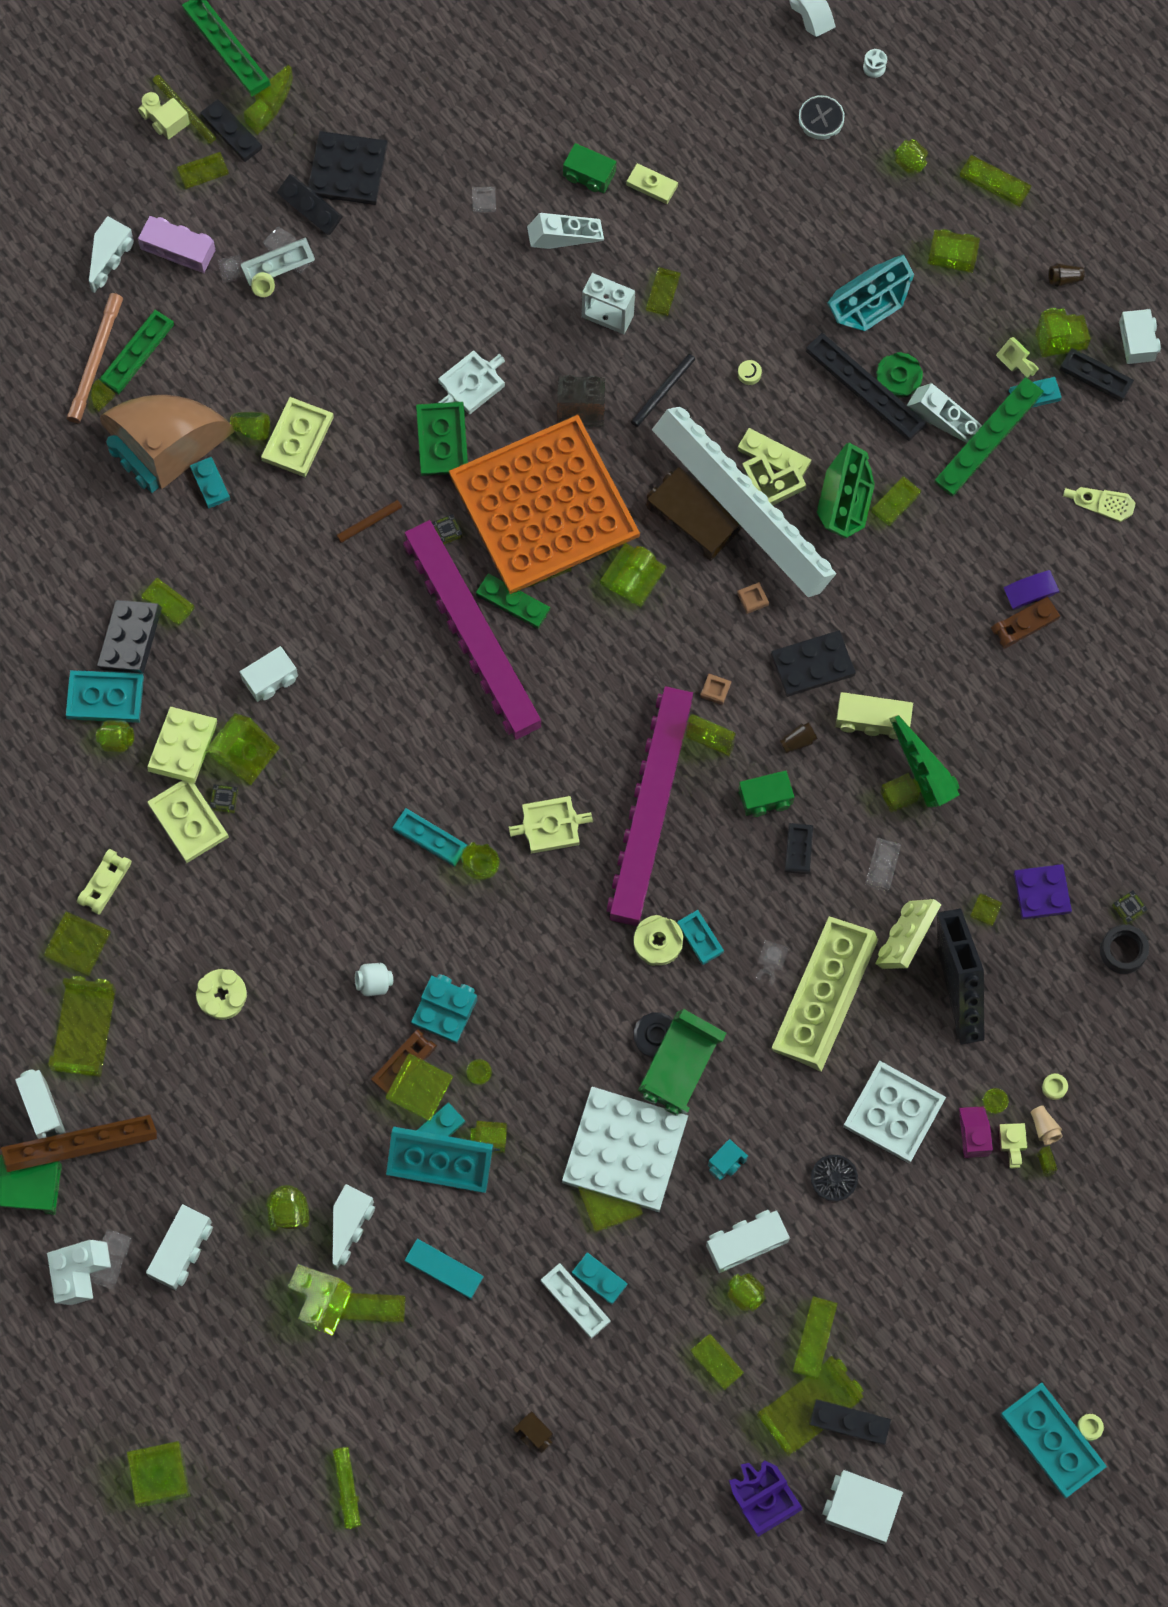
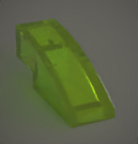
(269, 101)

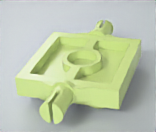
(550, 824)

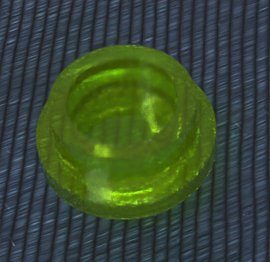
(479, 1071)
(995, 1100)

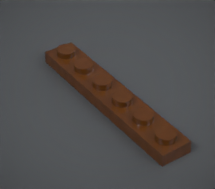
(78, 1143)

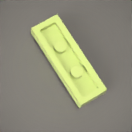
(777, 455)

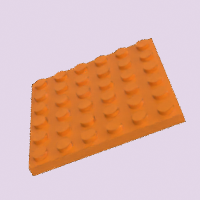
(544, 504)

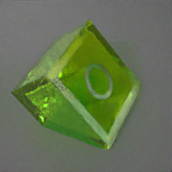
(242, 748)

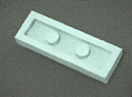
(279, 260)
(575, 1301)

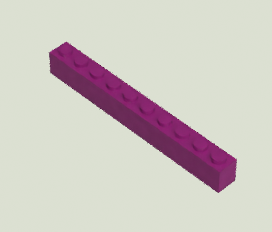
(472, 629)
(651, 806)

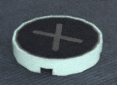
(821, 117)

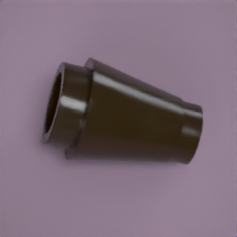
(1065, 274)
(798, 738)

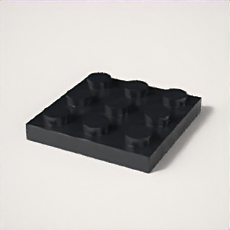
(348, 167)

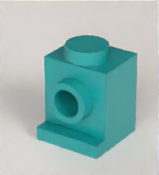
(726, 1160)

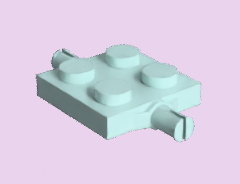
(472, 381)

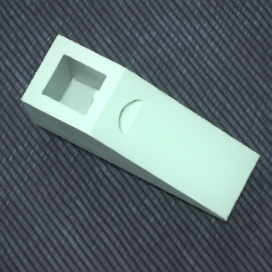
(562, 230)
(109, 245)
(943, 412)
(348, 1216)

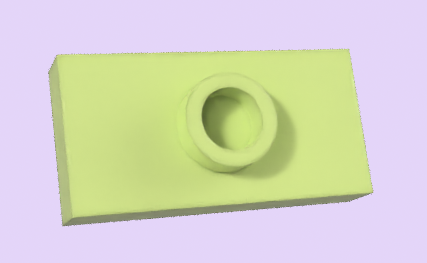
(652, 183)

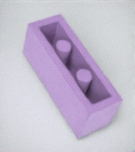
(176, 243)

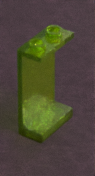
(83, 1026)
(791, 1413)

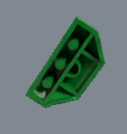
(846, 492)

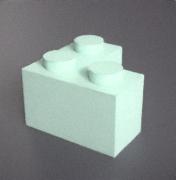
(72, 1267)

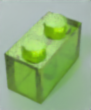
(953, 250)

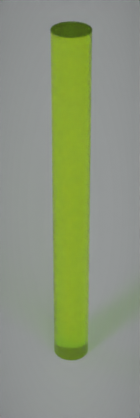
(193, 119)

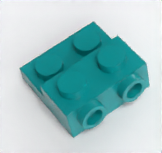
(445, 1008)

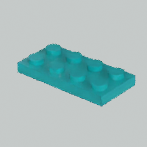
(439, 1159)
(1053, 1440)

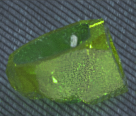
(251, 424)

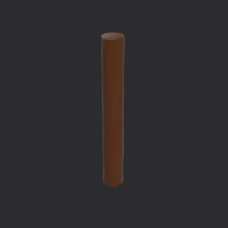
(369, 521)

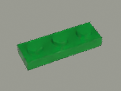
(517, 604)

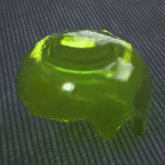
(480, 861)

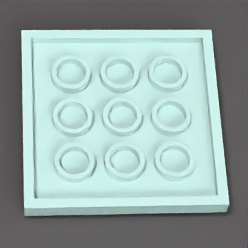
(625, 1149)

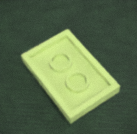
(297, 437)
(182, 745)
(188, 820)
(907, 934)

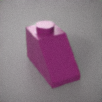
(975, 1132)

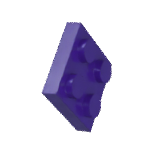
(1042, 891)

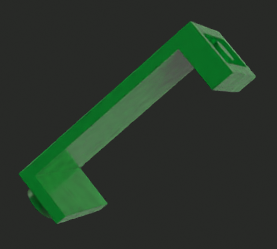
(680, 1061)
(31, 1187)

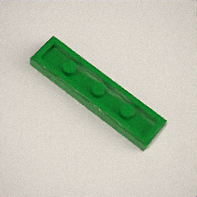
(136, 351)

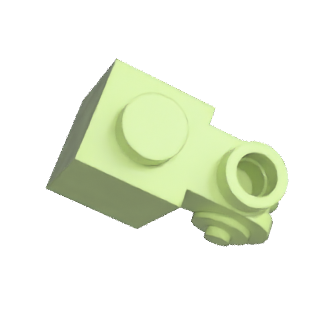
(168, 118)

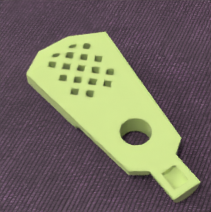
(1098, 502)

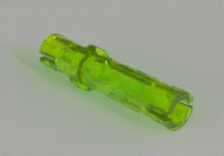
(347, 1488)

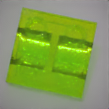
(633, 574)

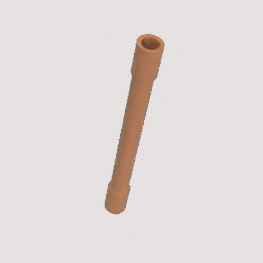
(79, 402)

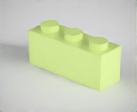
(870, 714)

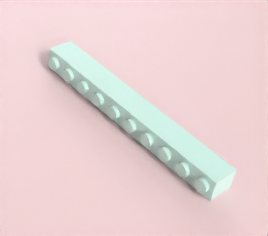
(744, 501)

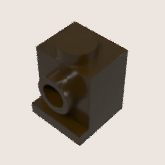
(534, 1433)

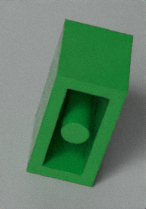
(589, 168)
(766, 794)

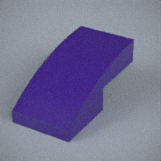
(1031, 589)

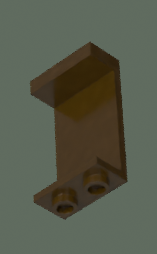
(694, 511)

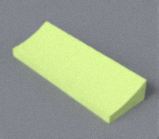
(825, 993)

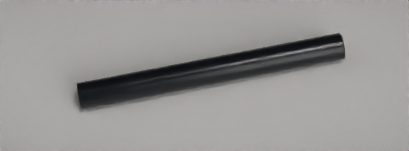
(663, 390)

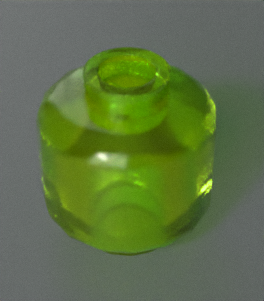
(911, 156)
(115, 736)
(746, 1292)

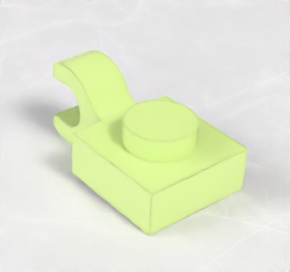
(1014, 357)
(1013, 1140)

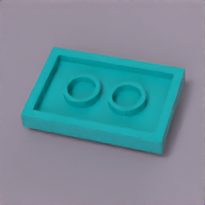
(104, 696)

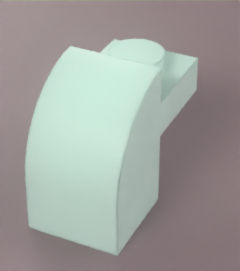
(815, 14)

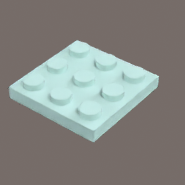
(894, 1112)

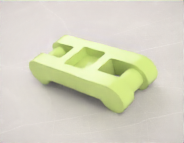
(104, 881)

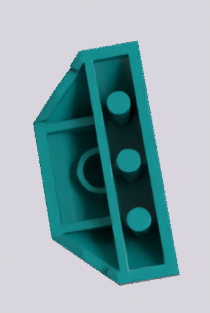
(872, 294)

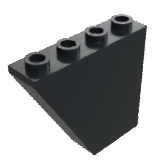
(962, 975)

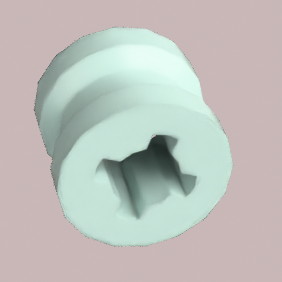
(873, 58)

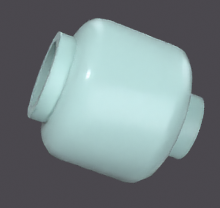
(373, 979)

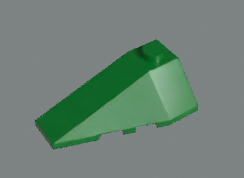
(933, 778)

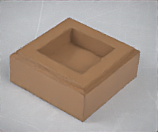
(753, 598)
(715, 689)

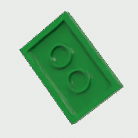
(441, 437)

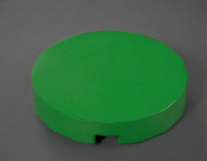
(900, 374)

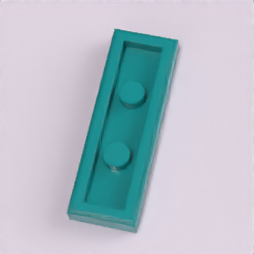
(429, 837)
(444, 1269)

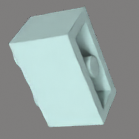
(1139, 336)
(269, 674)

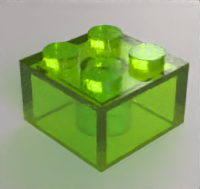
(158, 1474)

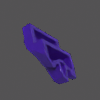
(764, 1497)

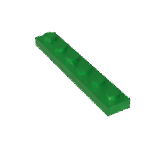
(227, 46)
(989, 436)

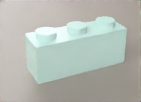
(747, 1240)
(180, 1247)

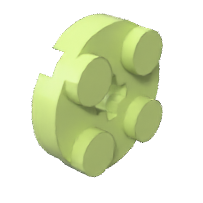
(664, 928)
(209, 986)

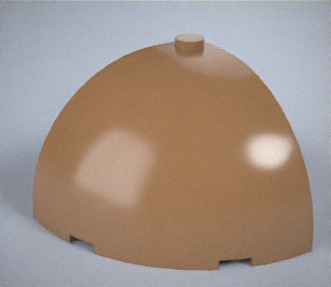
(166, 432)

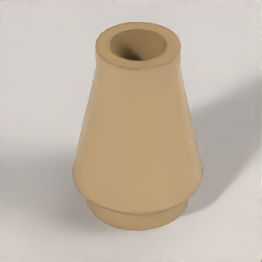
(1046, 1126)

